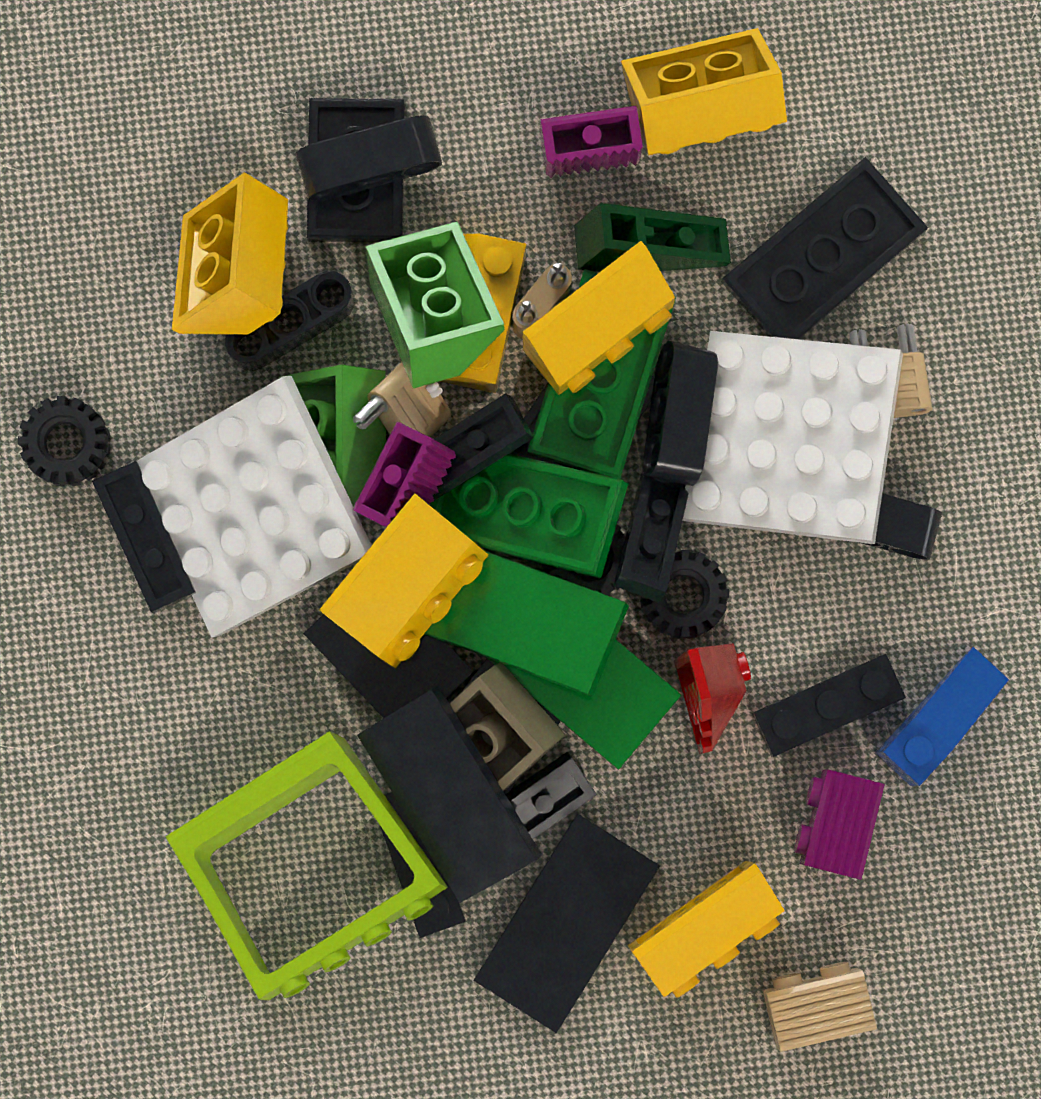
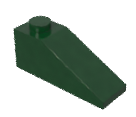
(672, 238)

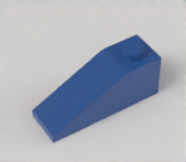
(942, 718)

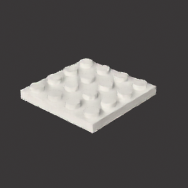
(797, 437)
(254, 506)

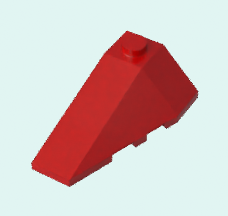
(712, 689)

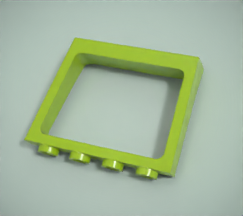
(260, 799)

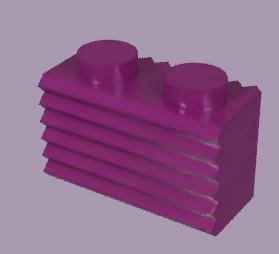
(591, 141)
(405, 467)
(839, 823)

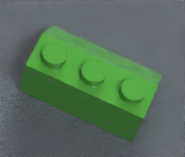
(433, 302)
(333, 399)

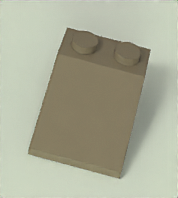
(505, 724)

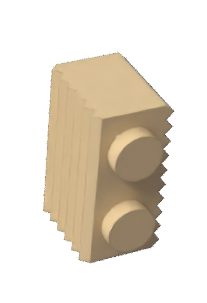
(819, 1007)

